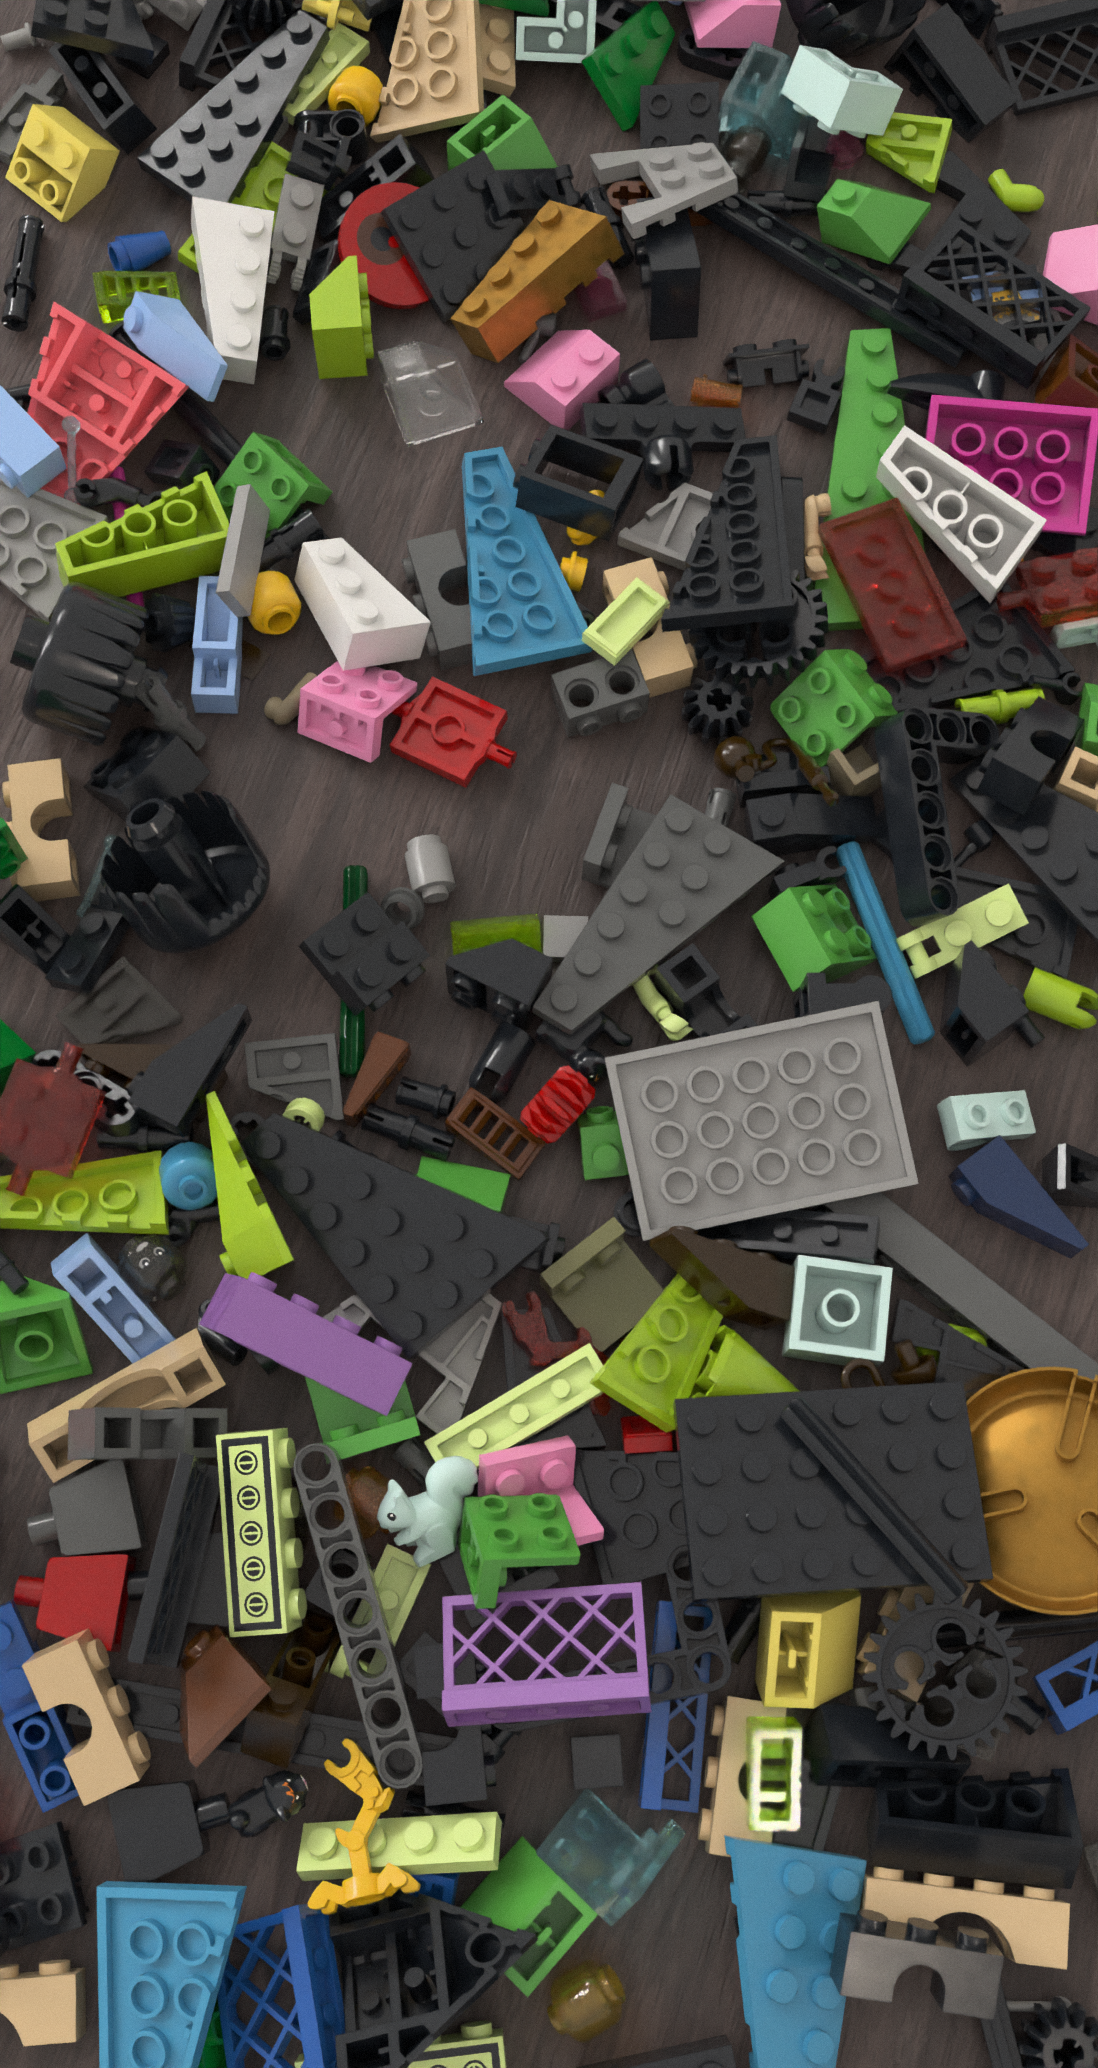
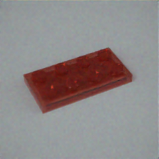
(892, 585)

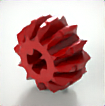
(558, 1104)

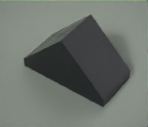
(30, 929)
(1071, 1176)

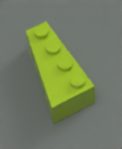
(150, 544)

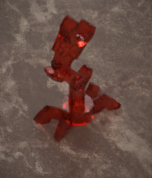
(533, 1332)

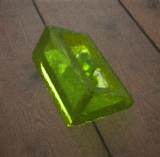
(486, 931)

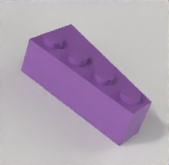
(306, 1342)

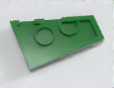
(629, 60)

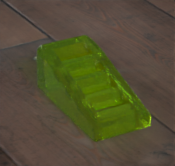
(122, 282)
(773, 1728)

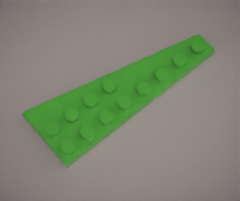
(864, 431)

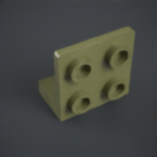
(602, 1285)

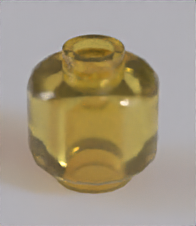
(586, 2000)

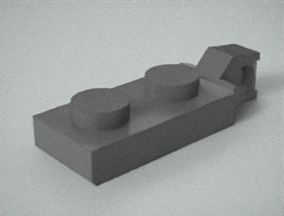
(13, 116)

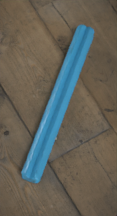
(884, 944)

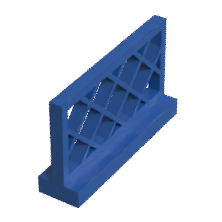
(312, 1971)

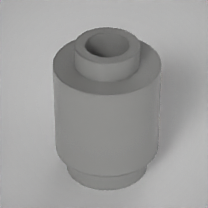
(429, 868)

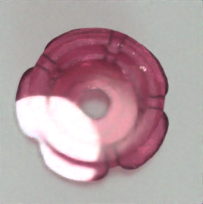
(846, 149)

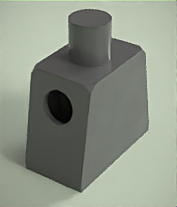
(93, 1513)

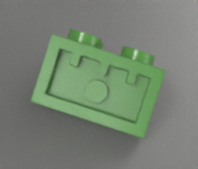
(276, 477)
(357, 1429)
(512, 1533)

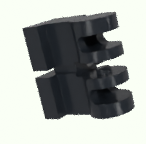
(818, 996)

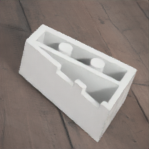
(357, 607)

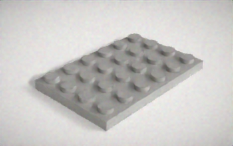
(761, 1120)

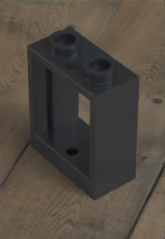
(569, 504)

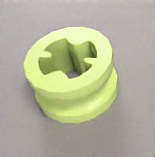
(308, 1109)

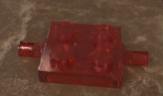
(1056, 587)
(46, 1118)

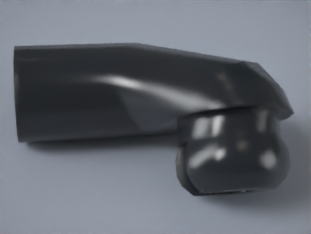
(184, 1222)

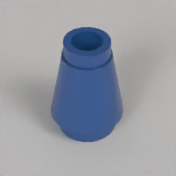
(138, 251)

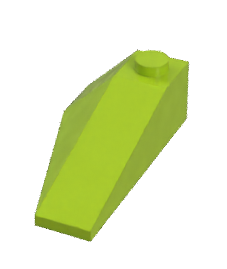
(246, 1220)

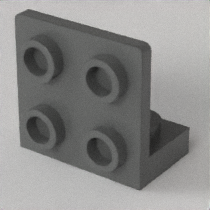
(614, 837)

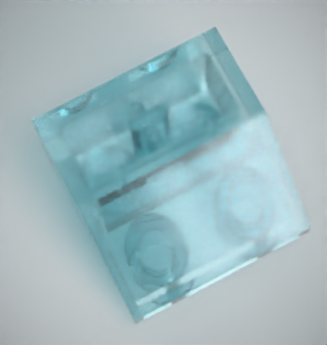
(757, 99)

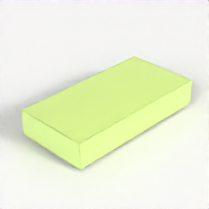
(625, 621)

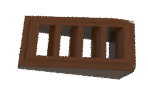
(379, 1068)
(503, 1120)

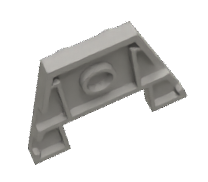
(675, 176)
(453, 1355)

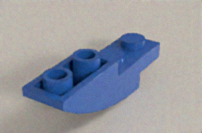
(37, 1736)

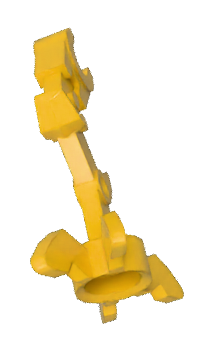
(364, 1886)

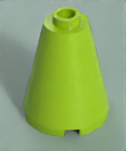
(737, 1369)

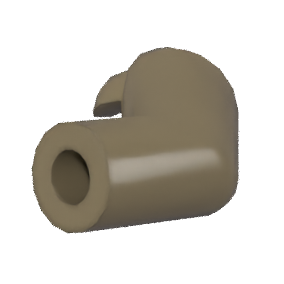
(286, 710)

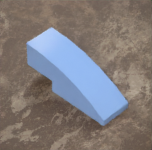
(216, 652)

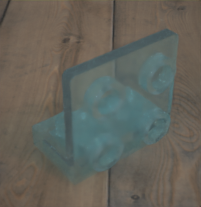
(605, 1857)

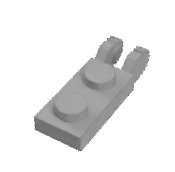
(294, 227)

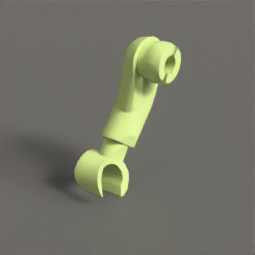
(660, 1008)

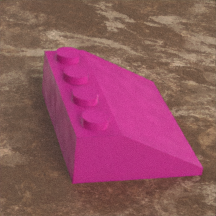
(1025, 449)

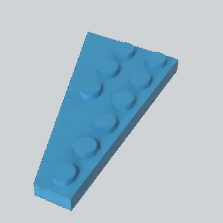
(516, 588)
(786, 1945)
(160, 1969)

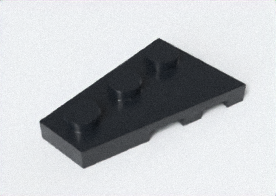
(579, 1424)

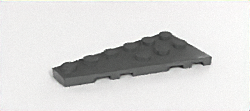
(661, 899)

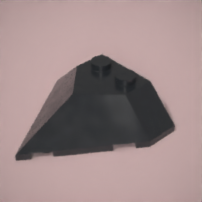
(412, 1973)

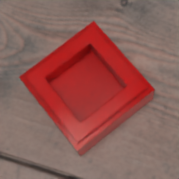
(642, 1436)

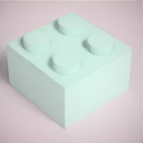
(838, 1311)

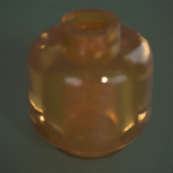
(367, 1491)

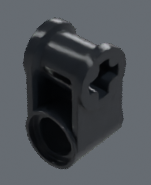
(331, 125)

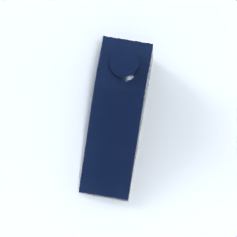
(1008, 1193)

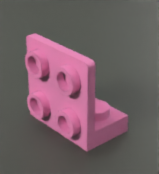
(350, 706)
(544, 1469)

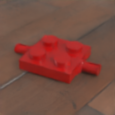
(450, 732)

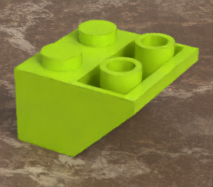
(342, 322)

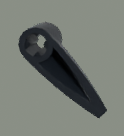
(920, 387)

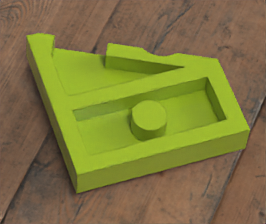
(913, 147)

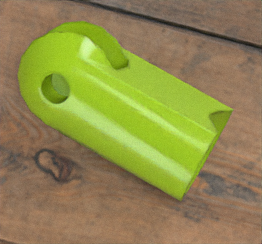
(1059, 999)

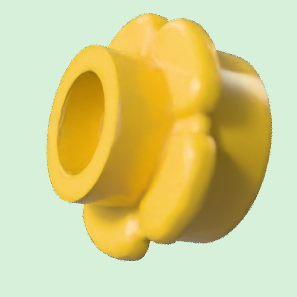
(574, 570)

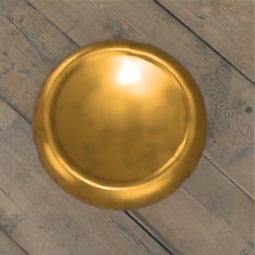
(1040, 1487)

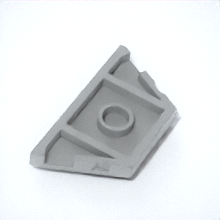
(669, 526)

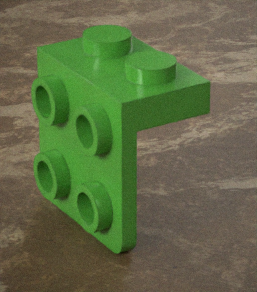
(831, 704)

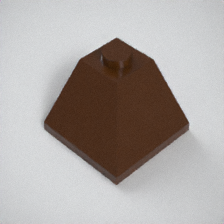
(1070, 377)
(216, 1691)

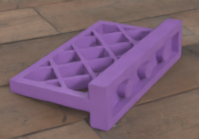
(555, 1696)

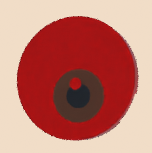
(378, 254)

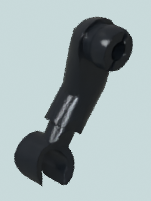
(111, 490)

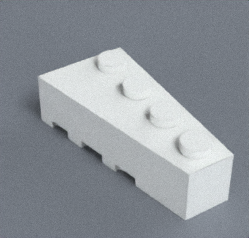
(233, 269)
(960, 511)

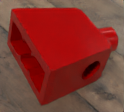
(80, 1596)

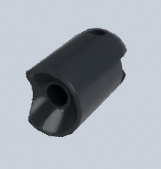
(505, 1056)

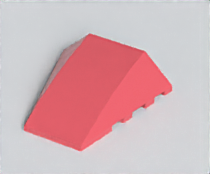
(104, 387)

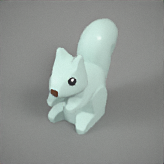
(433, 1516)

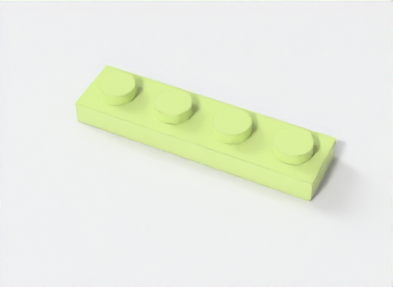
(522, 1410)
(411, 1843)

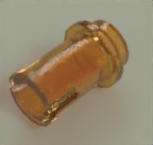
(715, 393)

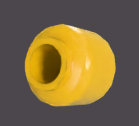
(356, 90)
(274, 604)

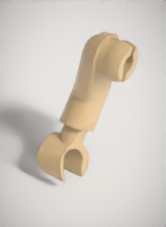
(813, 548)

